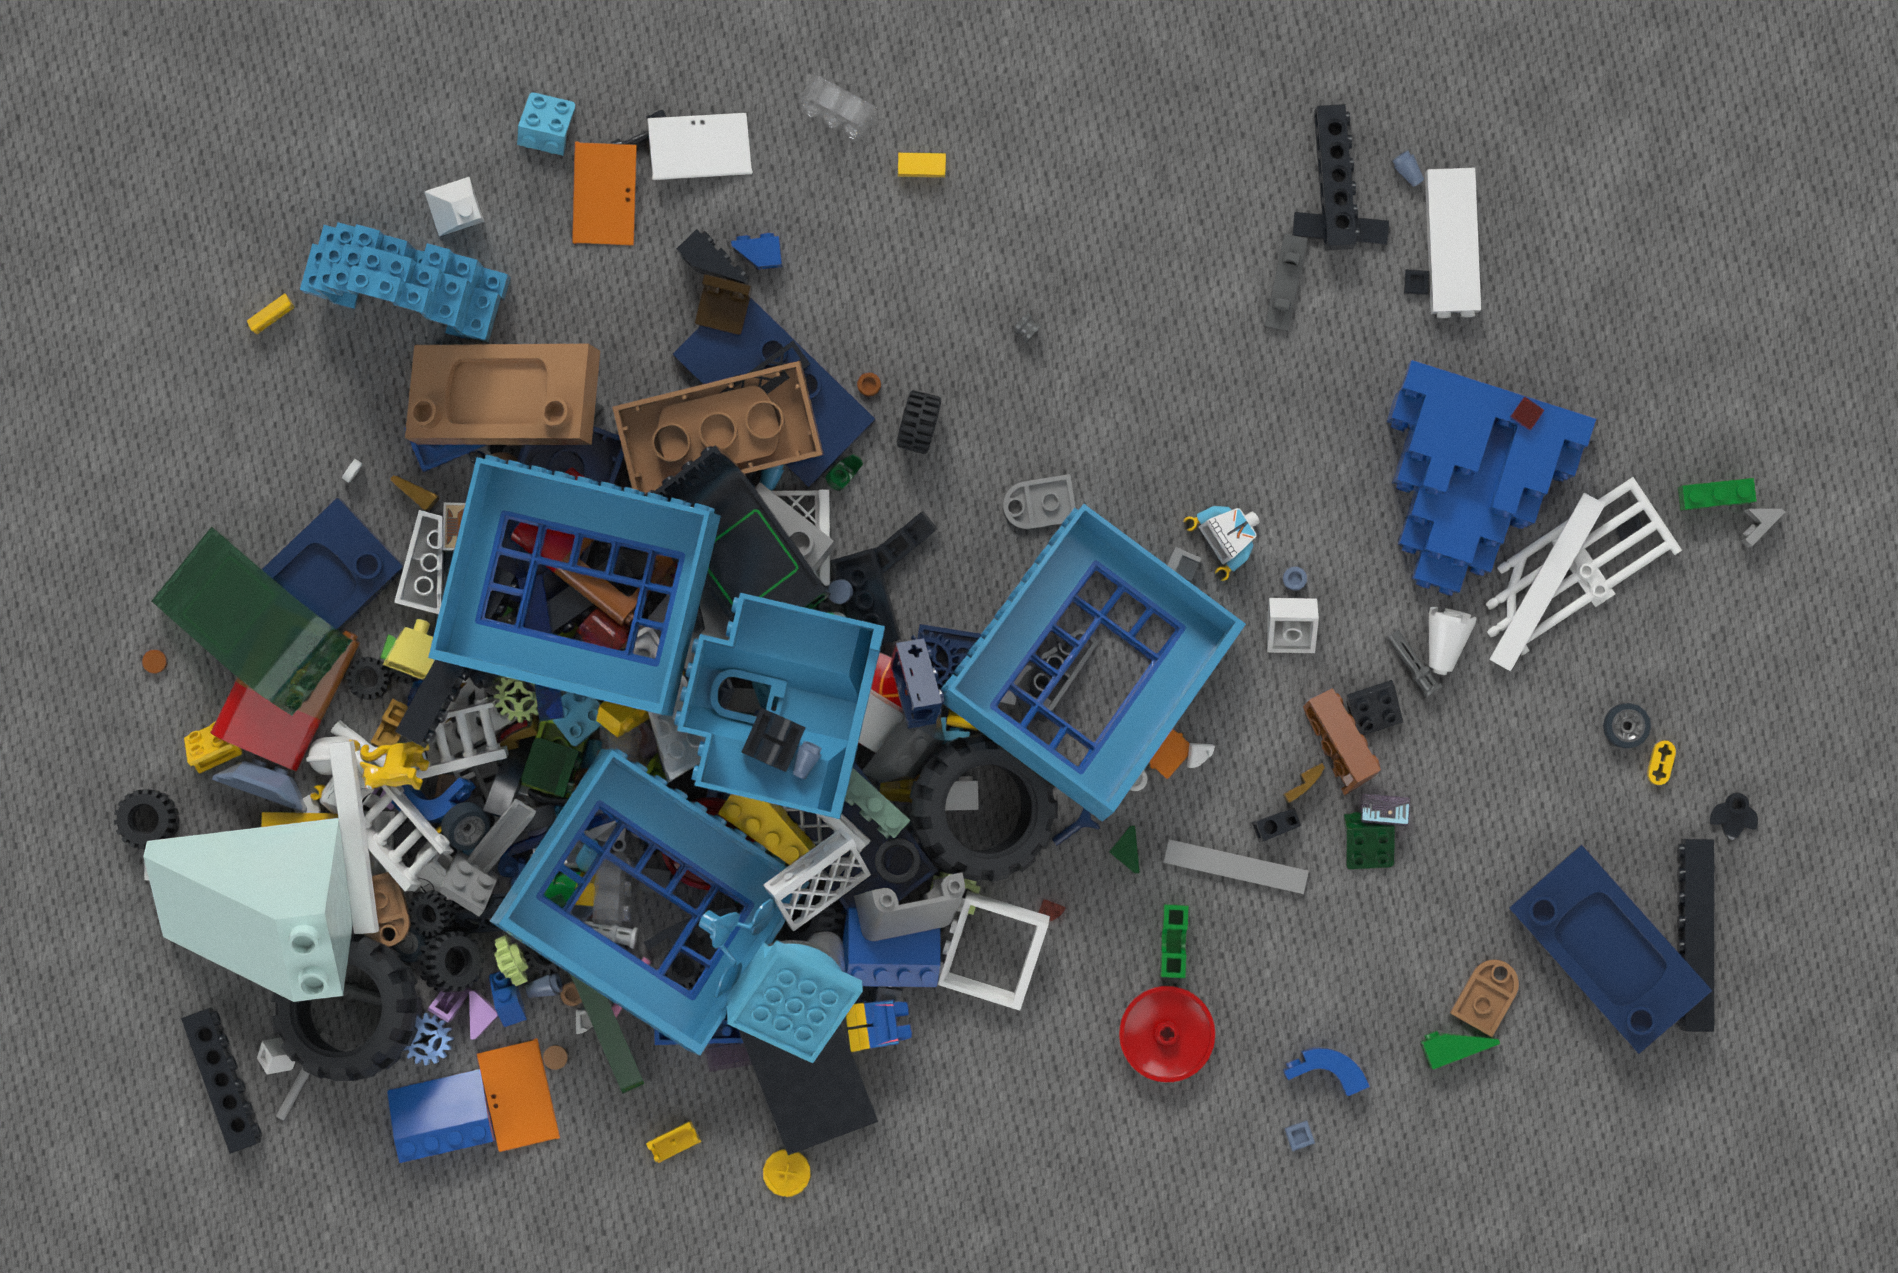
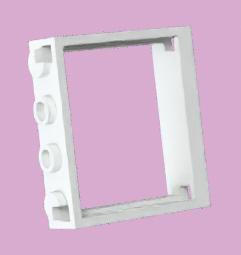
(980, 989)

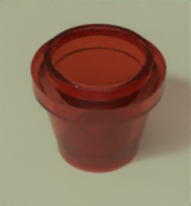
(603, 631)

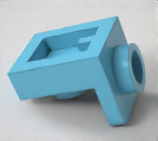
(953, 733)

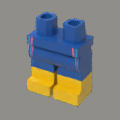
(884, 1024)

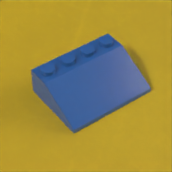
(894, 961)
(440, 1116)

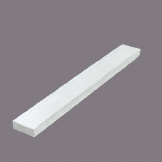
(1547, 581)
(353, 837)

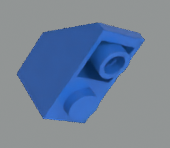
(760, 252)
(507, 999)

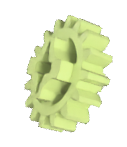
(520, 707)
(511, 960)

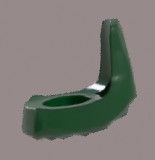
(843, 472)

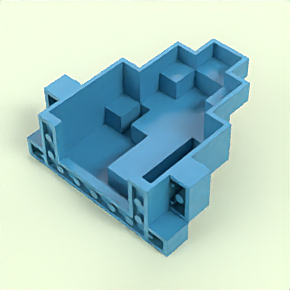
(430, 281)

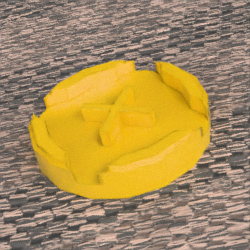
(786, 1174)

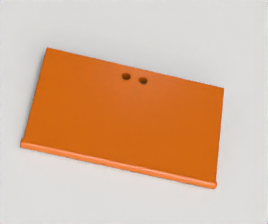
(600, 198)
(521, 1093)

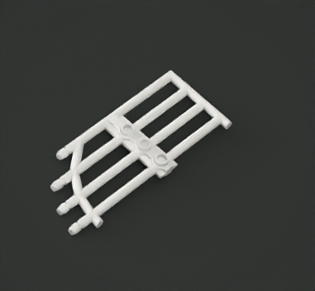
(1583, 567)

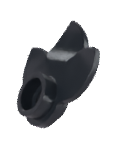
(1734, 819)

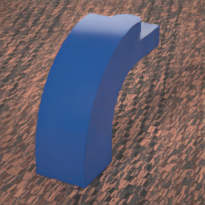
(435, 809)
(1343, 1067)

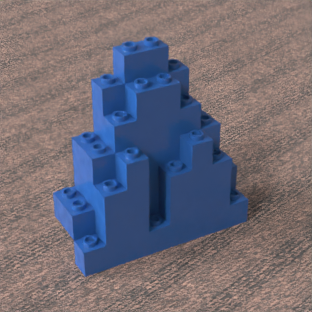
(1473, 469)

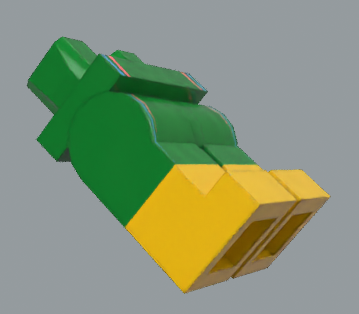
(566, 886)

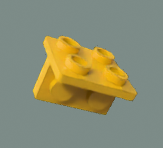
(207, 750)

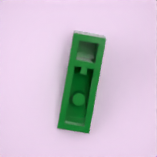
(1448, 1048)

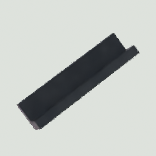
(776, 381)
(462, 914)

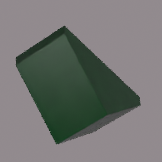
(1126, 849)

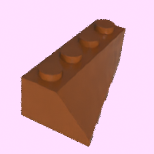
(1341, 740)

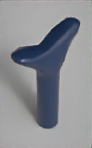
(1083, 821)

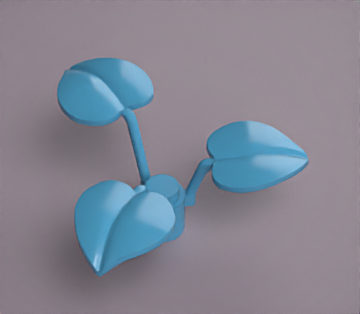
(721, 928)

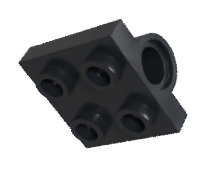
(1375, 707)
(773, 739)

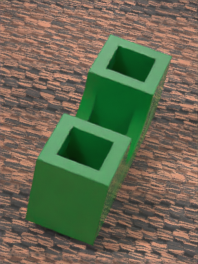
(1717, 494)
(1174, 940)

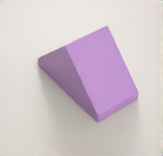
(448, 1003)
(481, 1013)

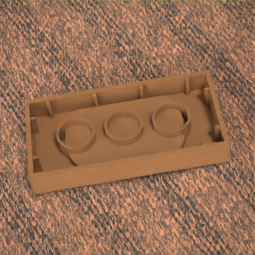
(503, 394)
(745, 423)

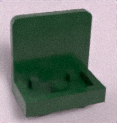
(551, 767)
(1368, 843)

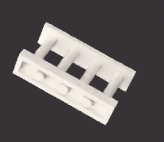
(470, 755)
(392, 859)

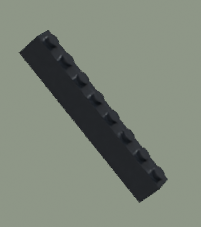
(565, 611)
(444, 679)
(1697, 924)

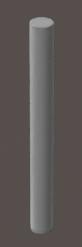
(296, 1088)

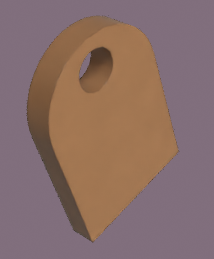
(390, 909)
(1486, 998)

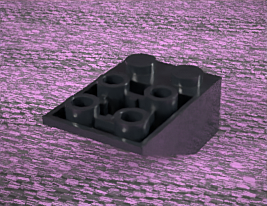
(704, 258)

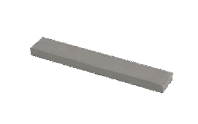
(1236, 866)

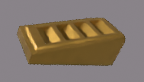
(422, 497)

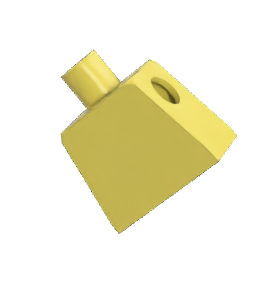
(412, 651)

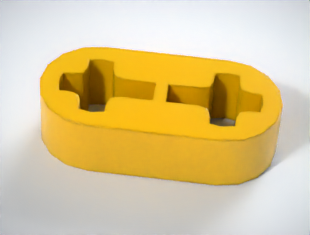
(1666, 764)

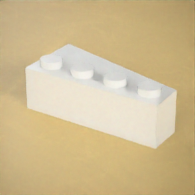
(423, 570)

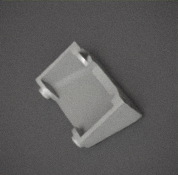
(884, 918)

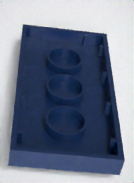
(722, 355)

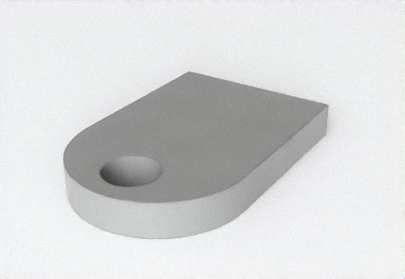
(1042, 500)

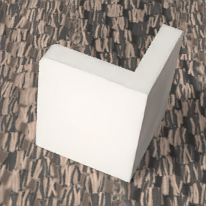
(273, 1057)

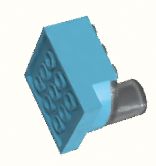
(794, 994)

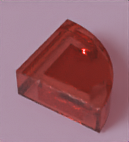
(1051, 909)

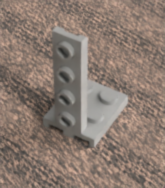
(470, 877)

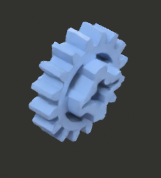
(431, 1048)

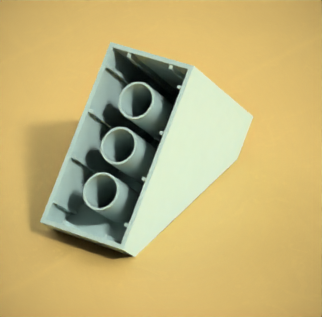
(259, 903)

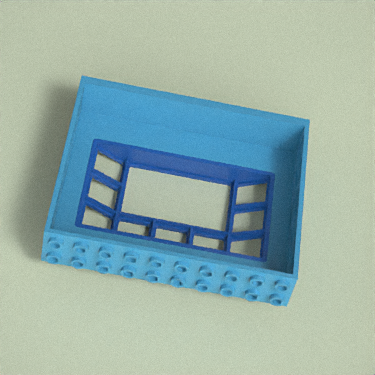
(587, 511)
(1154, 704)
(686, 836)

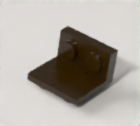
(723, 304)

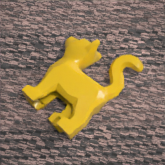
(397, 766)

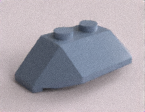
(263, 782)

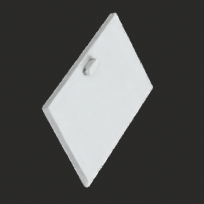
(698, 149)

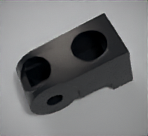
(1276, 824)

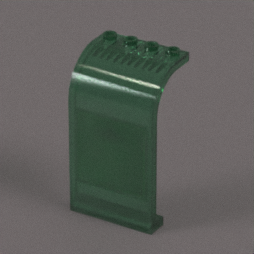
(250, 622)

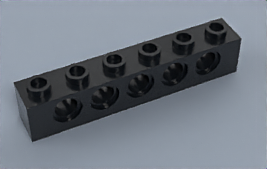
(1335, 237)
(226, 1116)

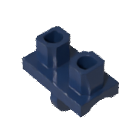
(511, 868)

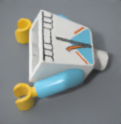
(1228, 534)

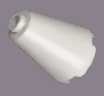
(1447, 638)

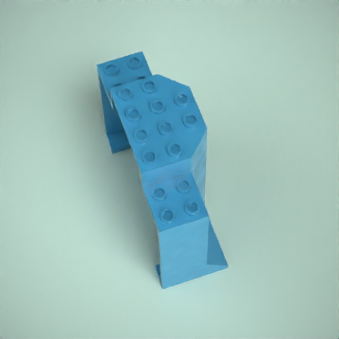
(823, 681)

